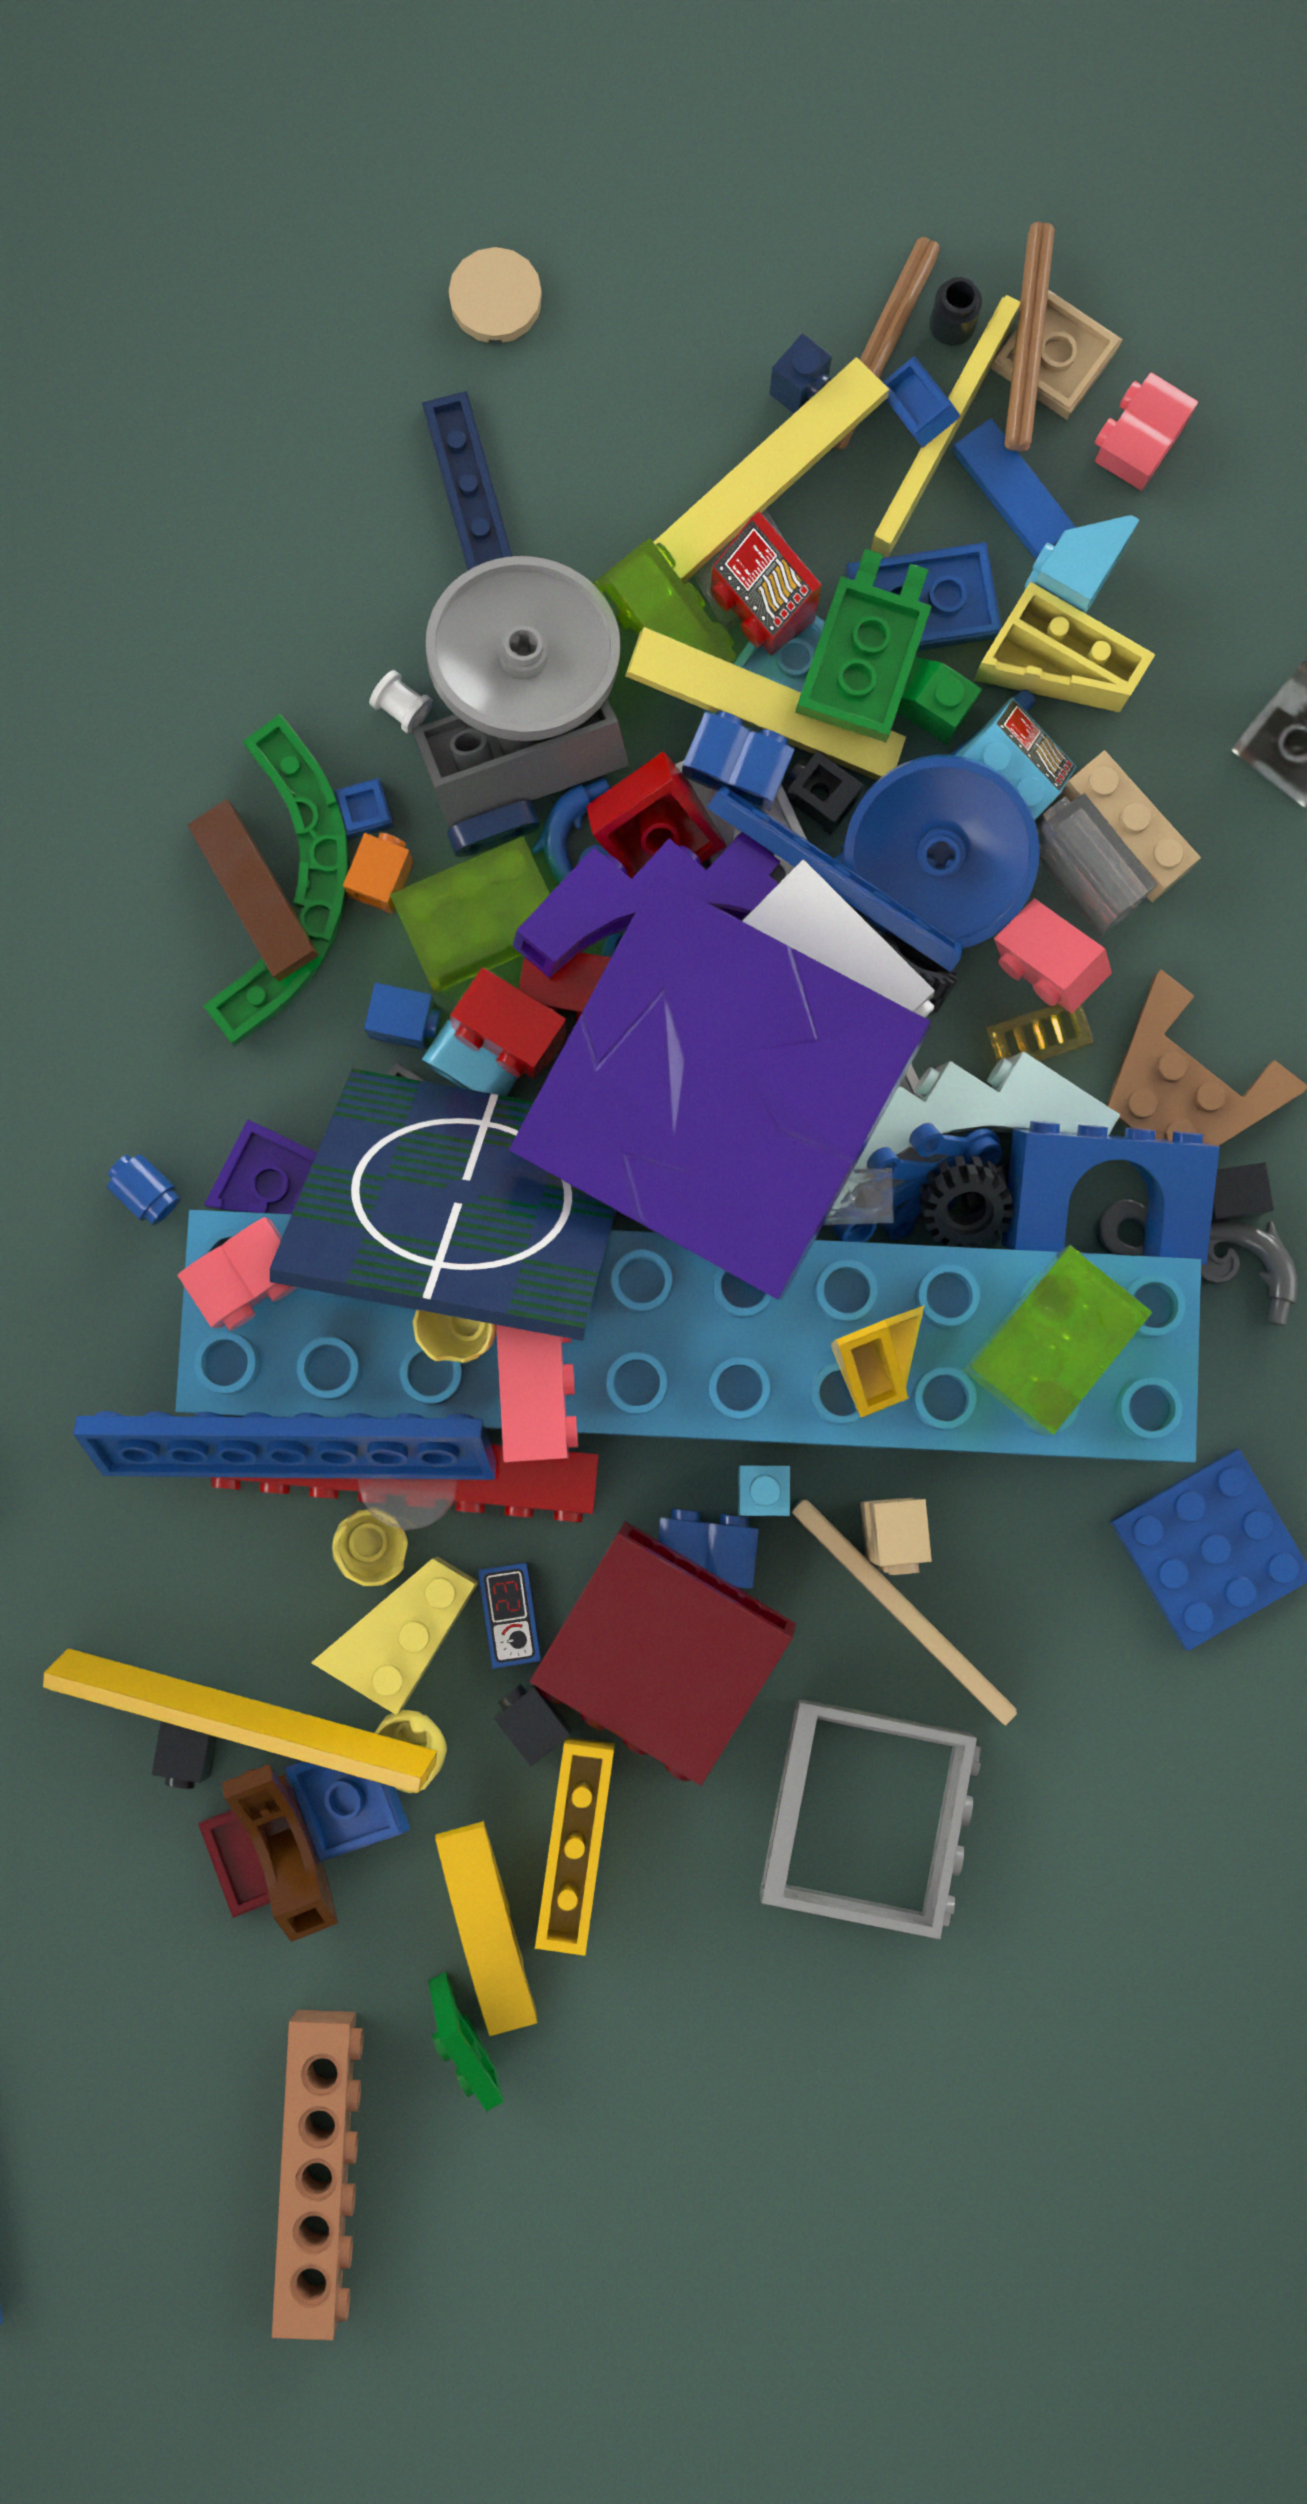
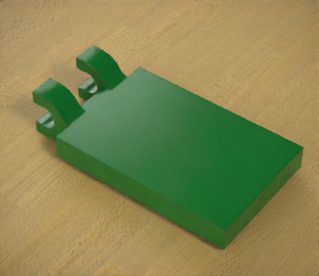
(865, 652)

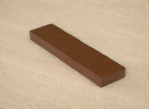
(253, 890)

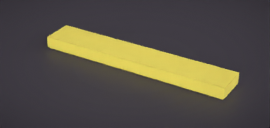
(931, 454)
(772, 467)
(756, 701)

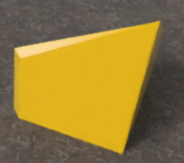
(879, 1361)

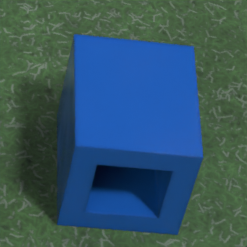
(402, 1016)

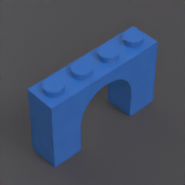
(1175, 1172)

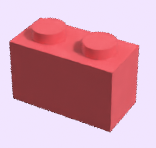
(1052, 956)

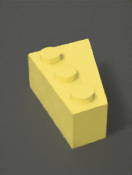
(1063, 654)
(400, 1636)

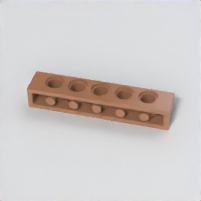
(299, 2307)

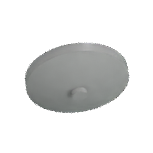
(522, 648)

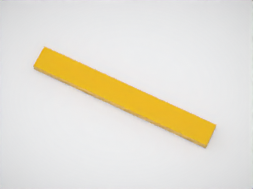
(241, 1720)

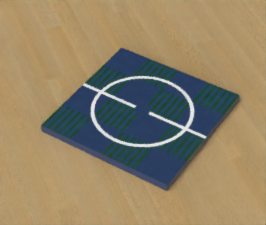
(438, 1216)

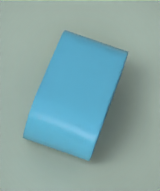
(465, 1066)

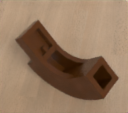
(292, 1870)

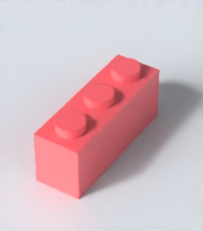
(533, 1396)

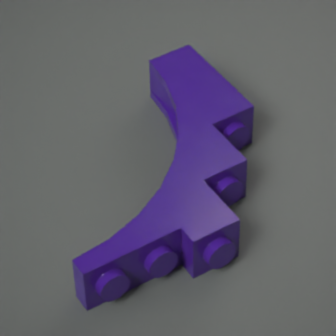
(602, 899)

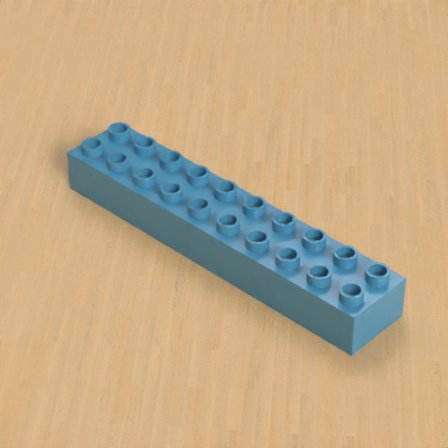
(712, 1358)

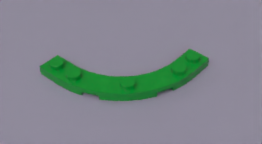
(321, 875)

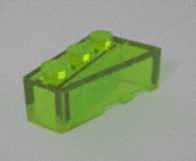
(656, 598)

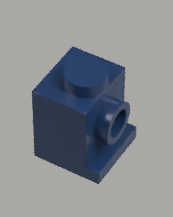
(800, 373)

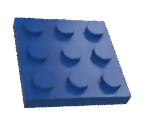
(1211, 1549)

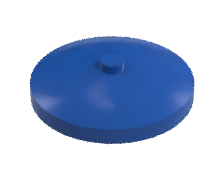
(947, 845)

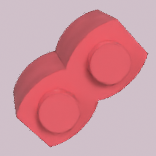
(1145, 431)
(236, 1276)

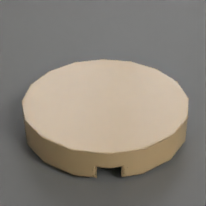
(495, 295)

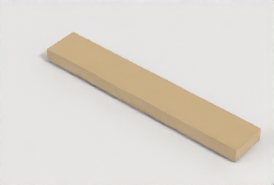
(903, 1611)

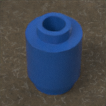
(142, 1188)

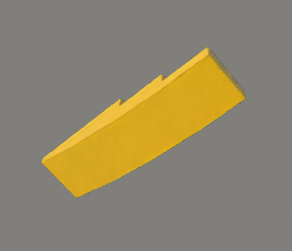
(486, 1928)

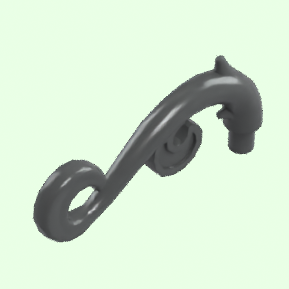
(1280, 1273)

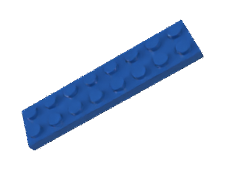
(288, 1446)

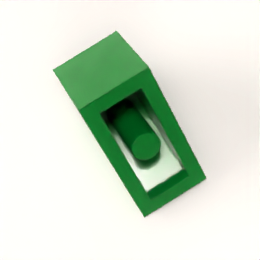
(937, 699)

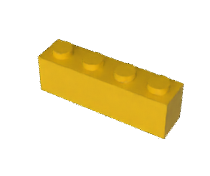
(575, 1846)

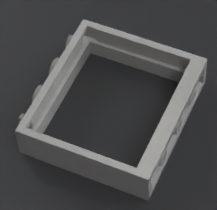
(947, 1854)

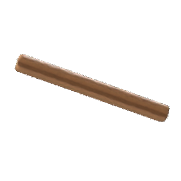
(897, 311)
(1029, 337)

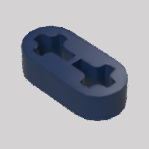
(493, 828)

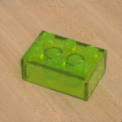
(471, 912)
(1057, 1341)

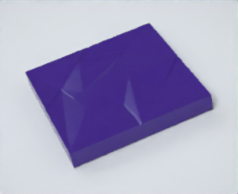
(720, 1087)

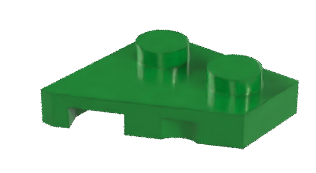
(460, 2042)

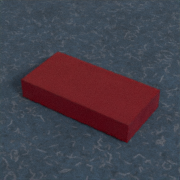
(235, 1863)

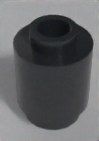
(955, 311)

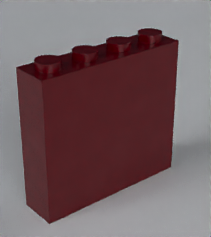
(663, 1654)

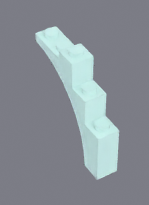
(960, 1102)

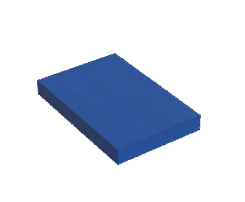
(956, 587)

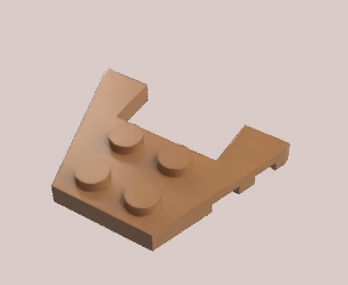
(1171, 1091)

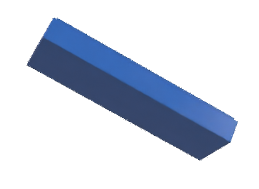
(1012, 488)

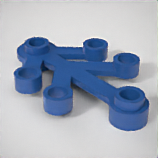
(927, 1142)

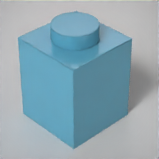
(764, 1490)

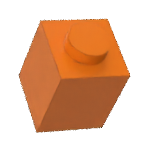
(378, 870)

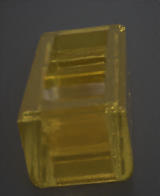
(1035, 1018)

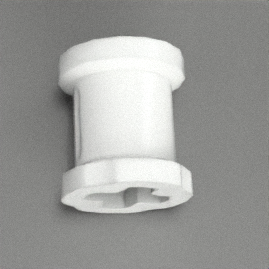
(400, 701)

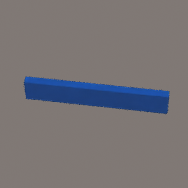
(845, 882)

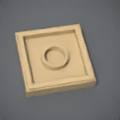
(1071, 356)

